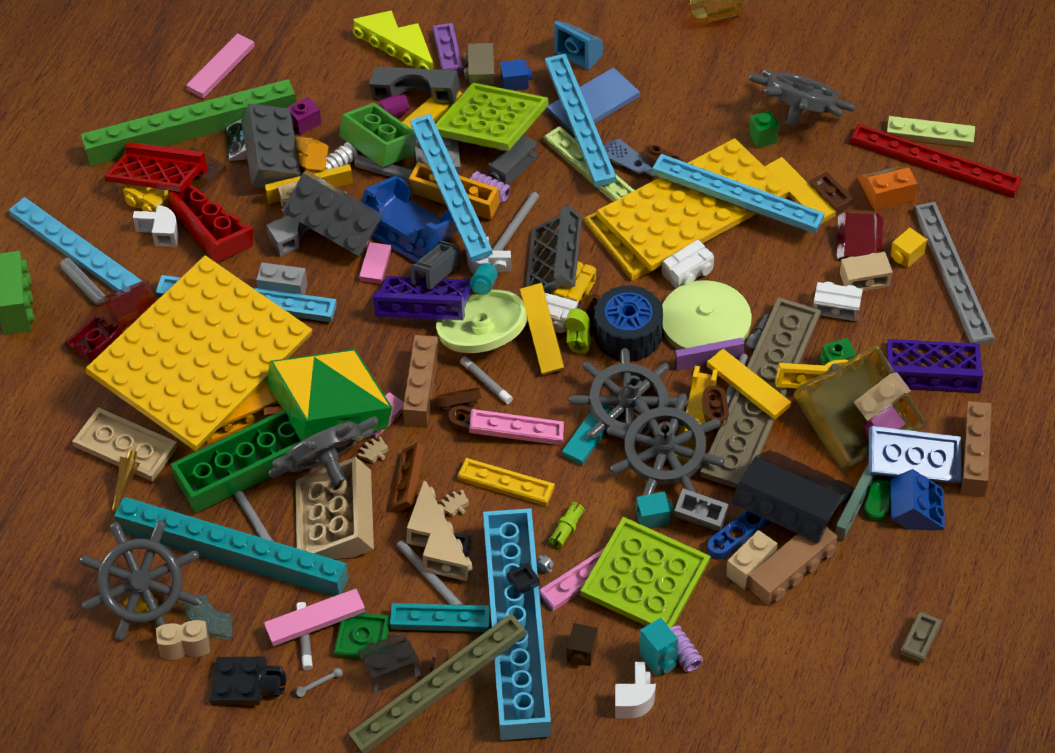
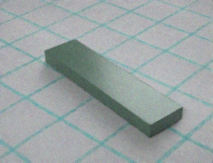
(854, 504)

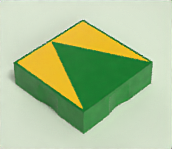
(327, 391)

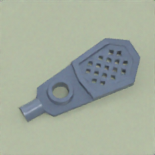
(624, 155)

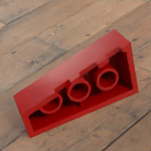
(207, 222)

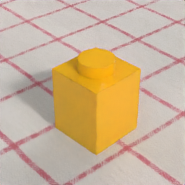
(908, 247)

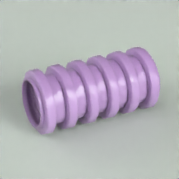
(504, 190)
(687, 655)

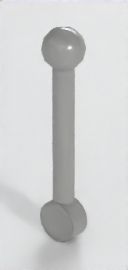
(300, 691)

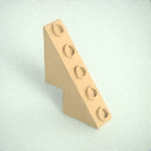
(431, 530)

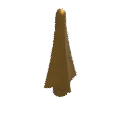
(126, 472)

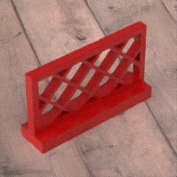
(154, 158)

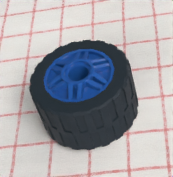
(630, 320)

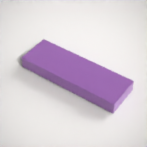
(447, 47)
(701, 354)

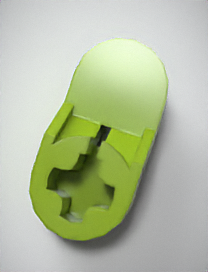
(578, 331)

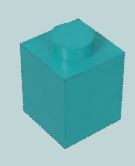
(654, 510)

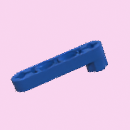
(731, 543)

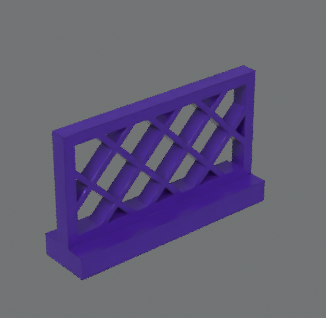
(414, 304)
(934, 376)

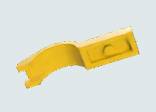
(794, 375)
(699, 383)

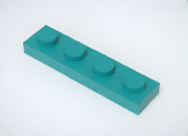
(440, 617)

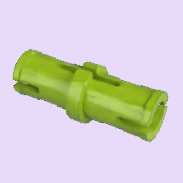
(566, 525)

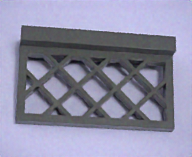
(565, 252)

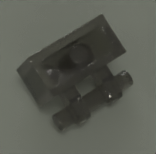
(389, 662)

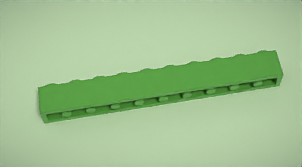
(183, 123)

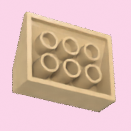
(337, 517)

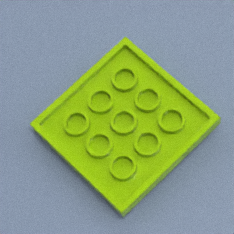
(491, 116)
(645, 574)

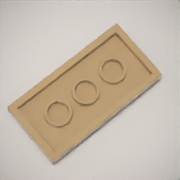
(112, 436)

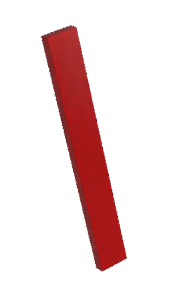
(935, 160)

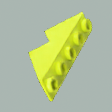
(402, 42)

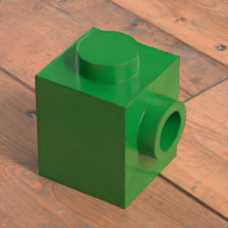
(764, 129)
(836, 350)

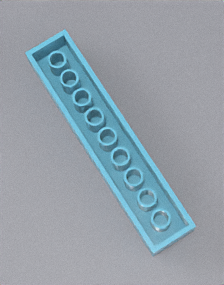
(522, 667)

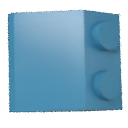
(577, 44)

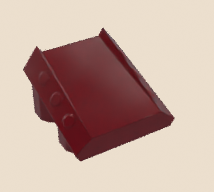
(859, 234)
(93, 338)

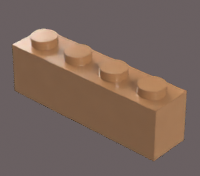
(421, 381)
(976, 448)
(789, 566)

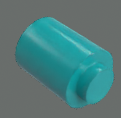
(483, 278)

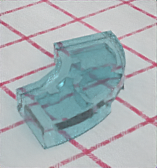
(218, 623)

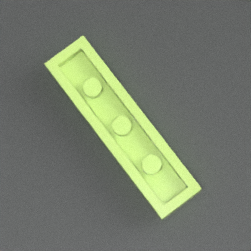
(931, 131)

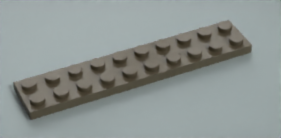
(748, 426)

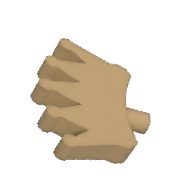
(373, 451)
(455, 504)

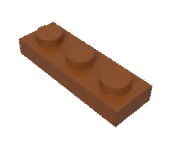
(407, 477)

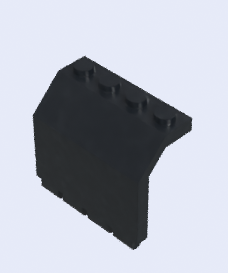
(790, 494)

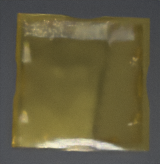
(835, 417)

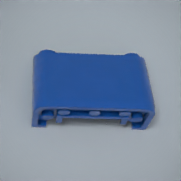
(405, 224)

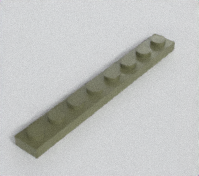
(438, 683)

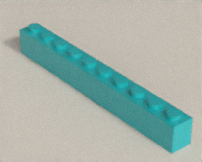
(234, 547)

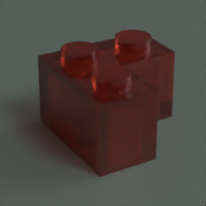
(129, 302)

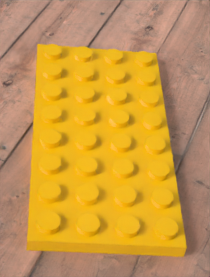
(670, 216)

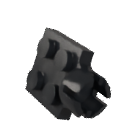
(245, 681)

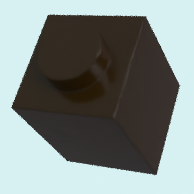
(582, 644)

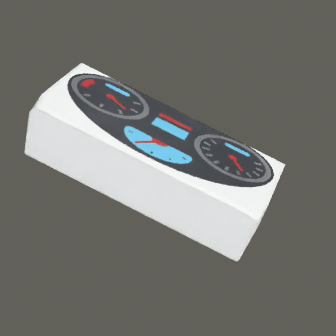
(236, 142)

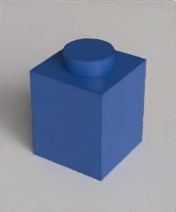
(515, 75)

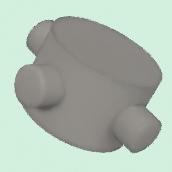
(545, 564)

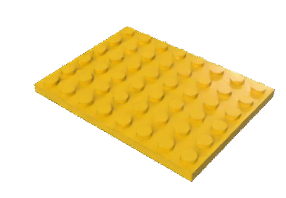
(198, 352)

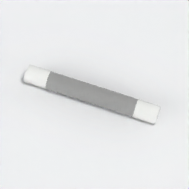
(486, 380)
(305, 645)

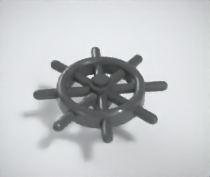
(801, 94)
(635, 382)
(665, 445)
(324, 450)
(140, 579)

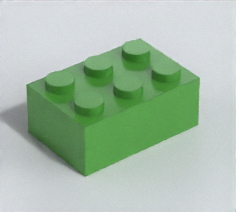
(378, 134)
(15, 294)

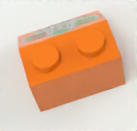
(889, 187)

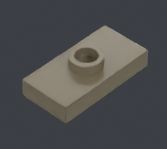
(921, 637)

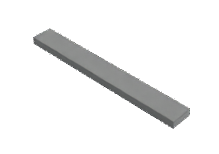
(953, 274)

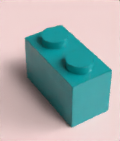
(658, 647)

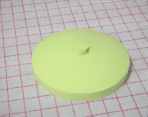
(705, 314)
(488, 323)

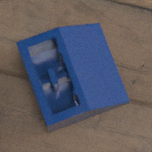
(917, 502)

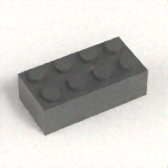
(269, 144)
(332, 213)

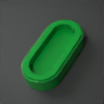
(878, 500)

